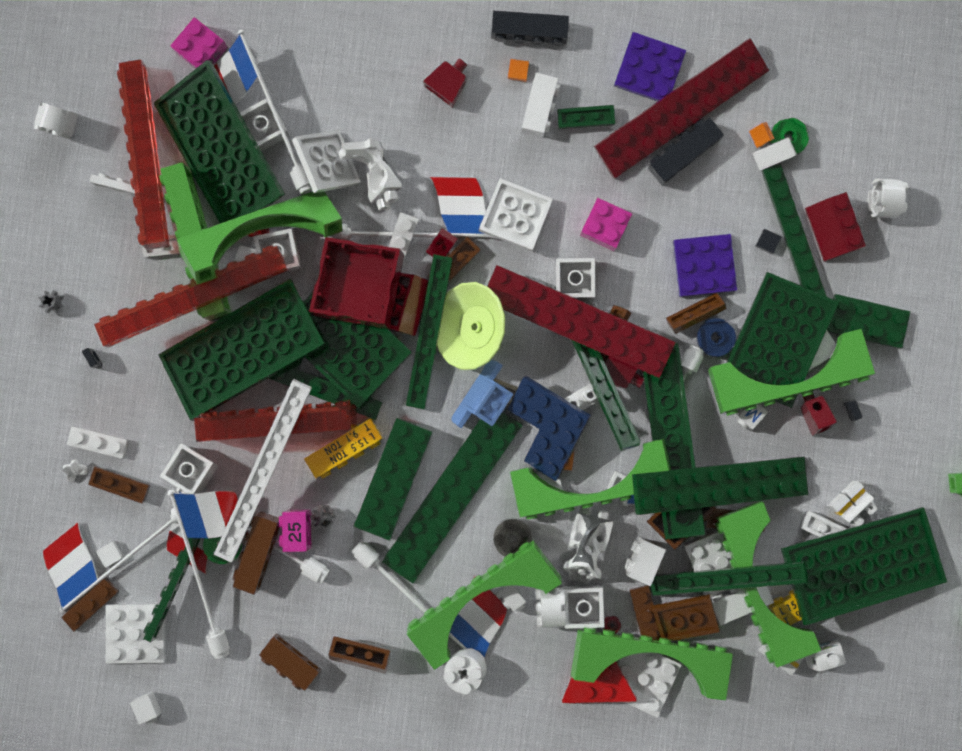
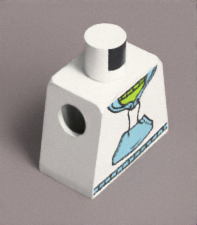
(829, 656)

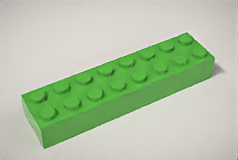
(189, 219)

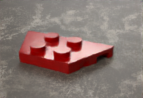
(608, 687)

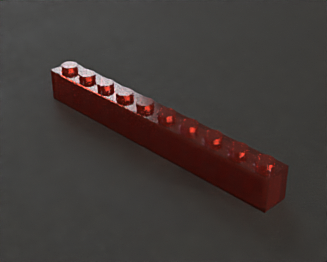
(143, 155)
(190, 297)

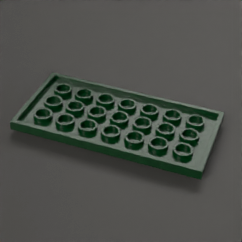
(218, 145)
(241, 349)
(865, 565)

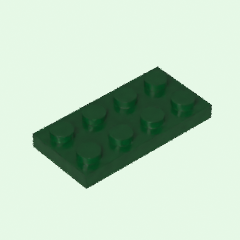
(878, 322)

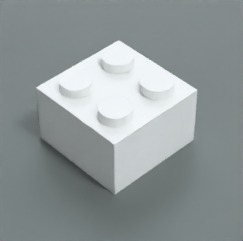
(263, 125)
(286, 242)
(576, 277)
(189, 470)
(644, 561)
(583, 606)

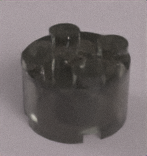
(507, 527)

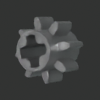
(46, 299)
(322, 516)

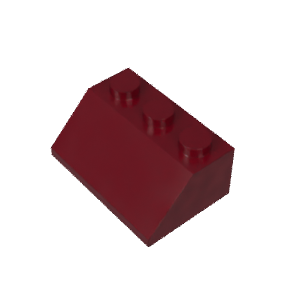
(835, 226)
(408, 304)

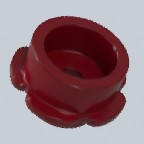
(613, 619)

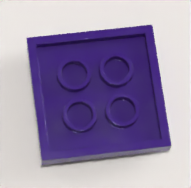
(649, 67)
(705, 265)

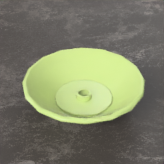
(459, 338)

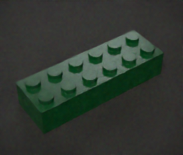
(393, 479)

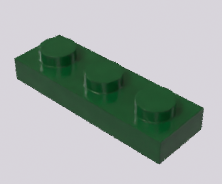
(586, 117)

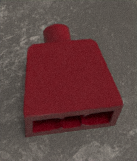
(447, 81)
(623, 373)
(819, 420)

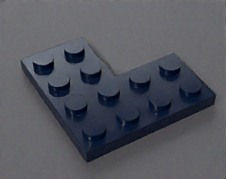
(558, 425)

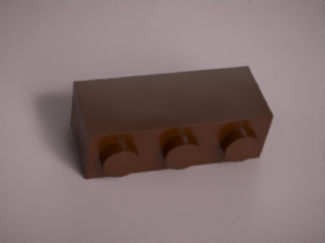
(359, 654)
(289, 662)

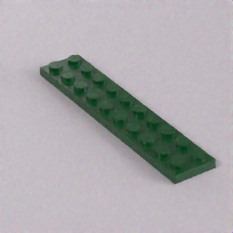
(671, 422)
(719, 485)
(450, 496)

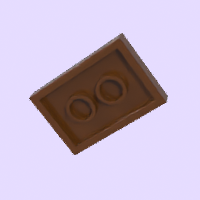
(686, 618)

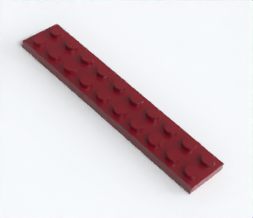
(681, 108)
(581, 322)

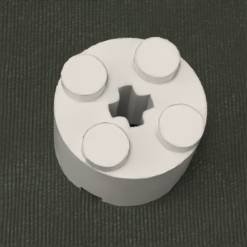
(55, 120)
(887, 198)
(550, 608)
(464, 681)

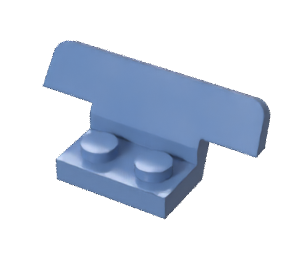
(484, 399)

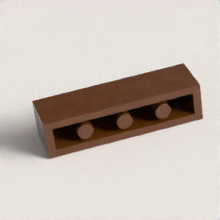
(256, 553)

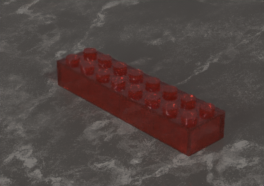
(258, 423)

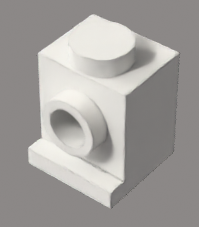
(511, 598)

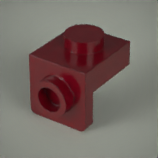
(442, 243)

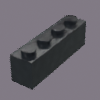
(529, 27)
(685, 151)

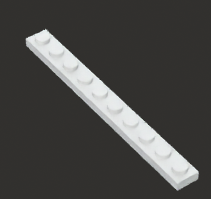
(263, 470)

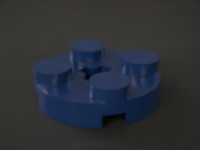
(724, 344)

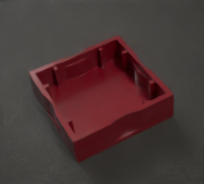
(357, 283)

